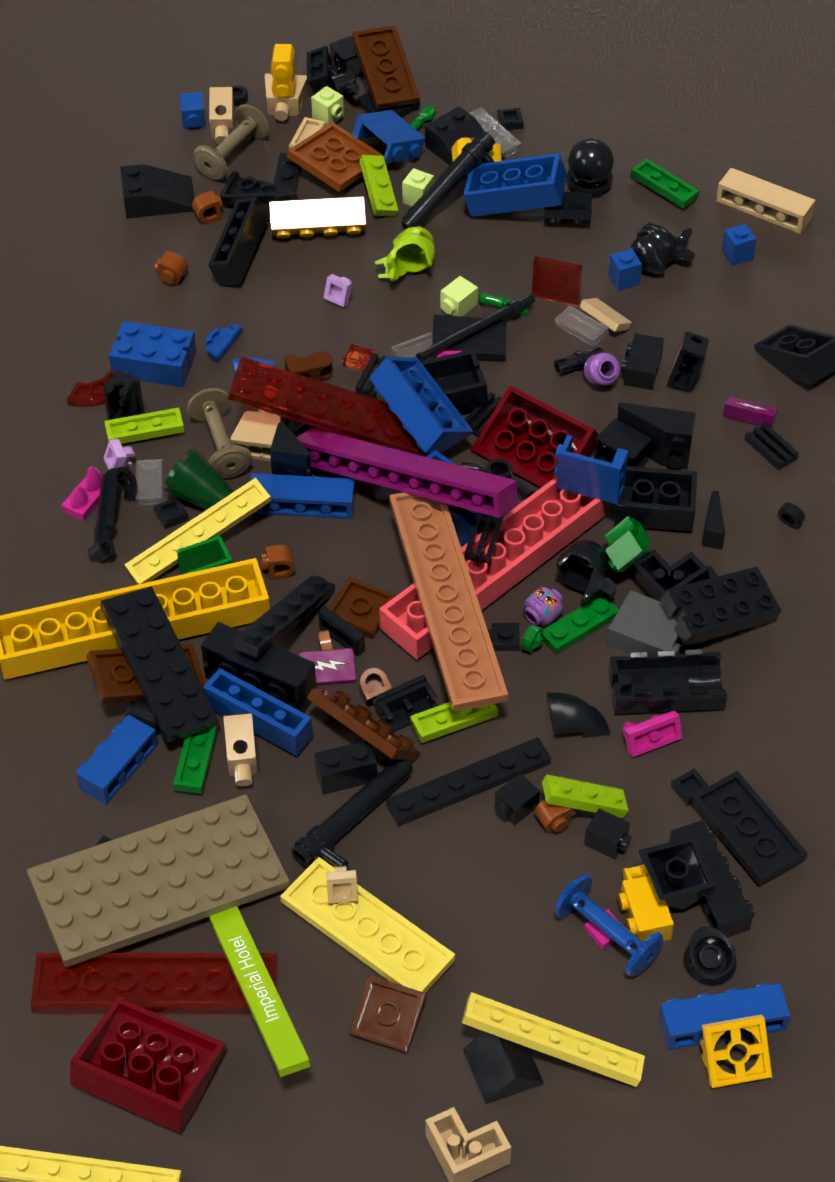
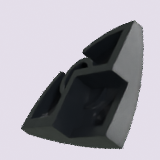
(575, 715)

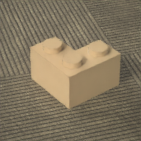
(466, 1154)

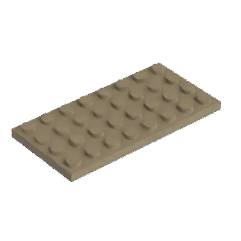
(156, 880)

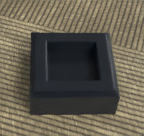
(510, 118)
(171, 513)
(688, 785)

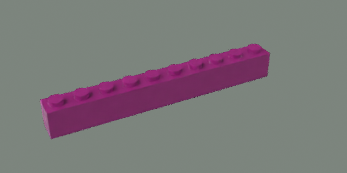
(411, 473)

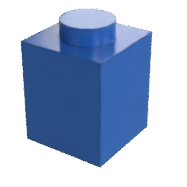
(192, 110)
(739, 244)
(625, 269)

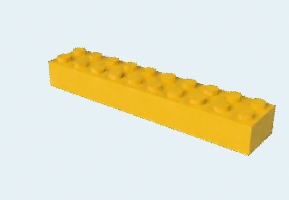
(70, 629)

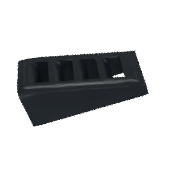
(714, 526)

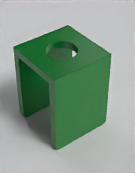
(203, 555)

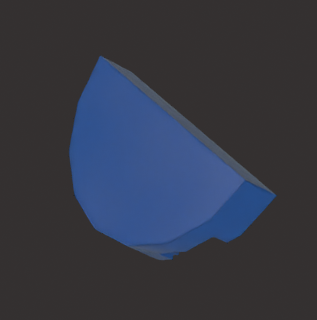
(221, 340)

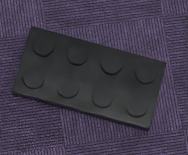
(748, 828)

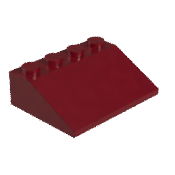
(528, 436)
(146, 1064)

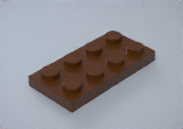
(385, 67)
(115, 680)
(359, 721)

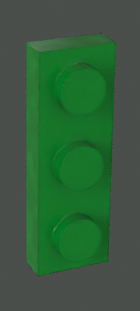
(664, 183)
(579, 624)
(195, 761)

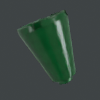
(196, 481)

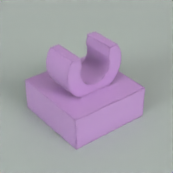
(338, 290)
(118, 456)

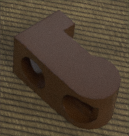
(316, 366)

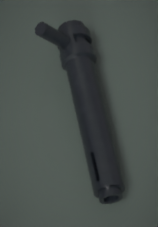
(471, 155)
(322, 838)

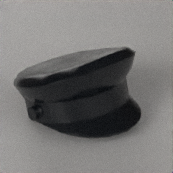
(710, 956)

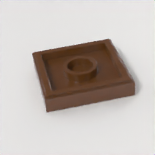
(360, 606)
(387, 1014)

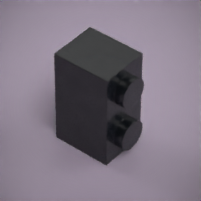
(643, 361)
(345, 767)

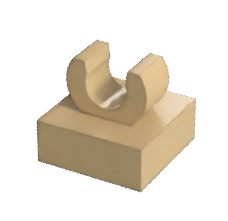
(342, 885)

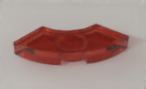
(89, 393)

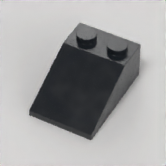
(449, 128)
(155, 191)
(800, 353)
(669, 432)

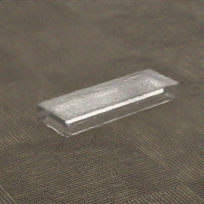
(508, 143)

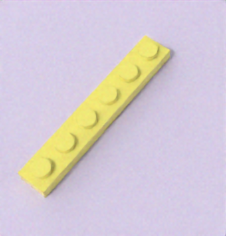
(205, 526)
(553, 1039)

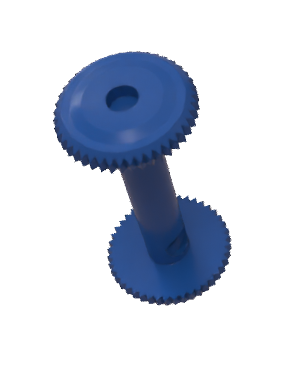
(571, 900)

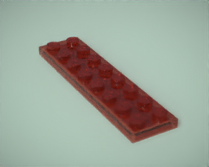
(319, 405)
(147, 979)

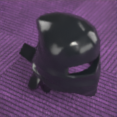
(657, 247)
(585, 569)

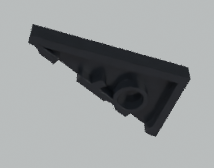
(243, 188)

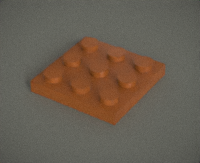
(332, 156)

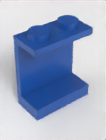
(401, 138)
(590, 475)

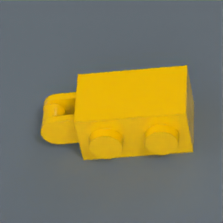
(642, 907)

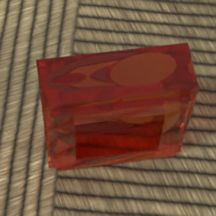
(357, 357)

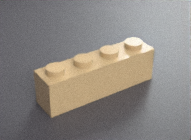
(765, 200)

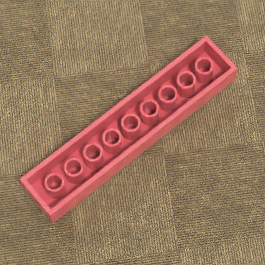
(527, 540)

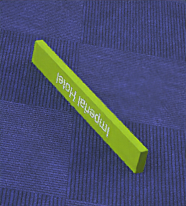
(259, 992)

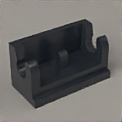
(318, 69)
(123, 396)
(404, 701)

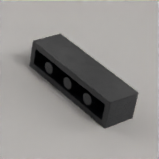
(238, 241)
(725, 905)

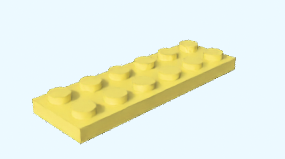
(369, 931)

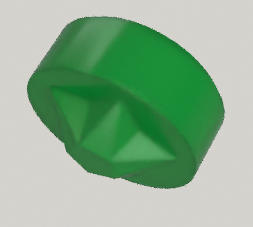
(532, 638)

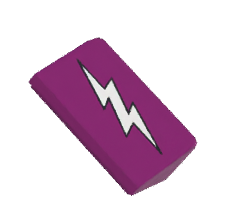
(749, 411)
(332, 665)

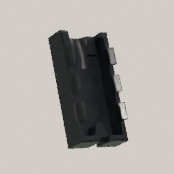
(721, 605)
(667, 682)

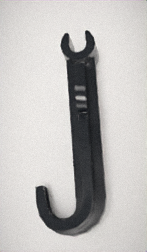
(106, 506)

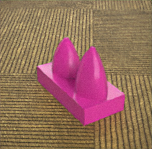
(84, 496)
(652, 733)

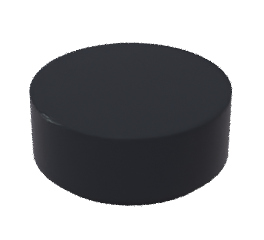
(240, 95)
(791, 515)

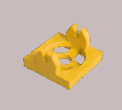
(711, 1034)

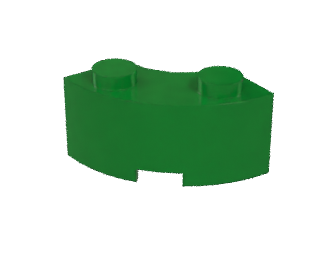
(626, 544)

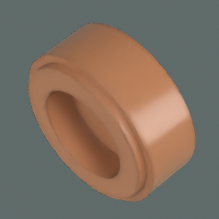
(325, 640)

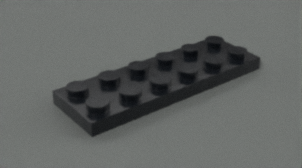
(159, 664)

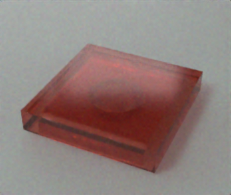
(556, 280)

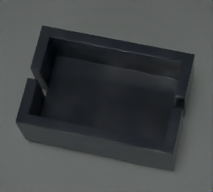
(460, 379)

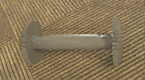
(251, 123)
(209, 406)

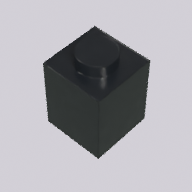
(516, 799)
(607, 834)

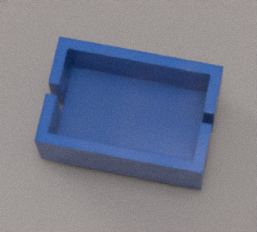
(153, 353)

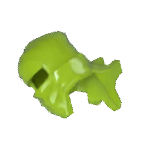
(411, 253)

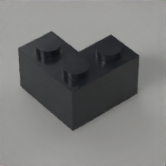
(657, 575)

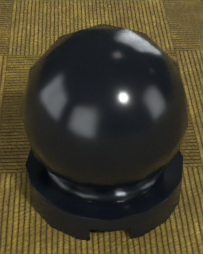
(590, 167)

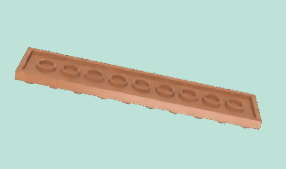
(448, 602)

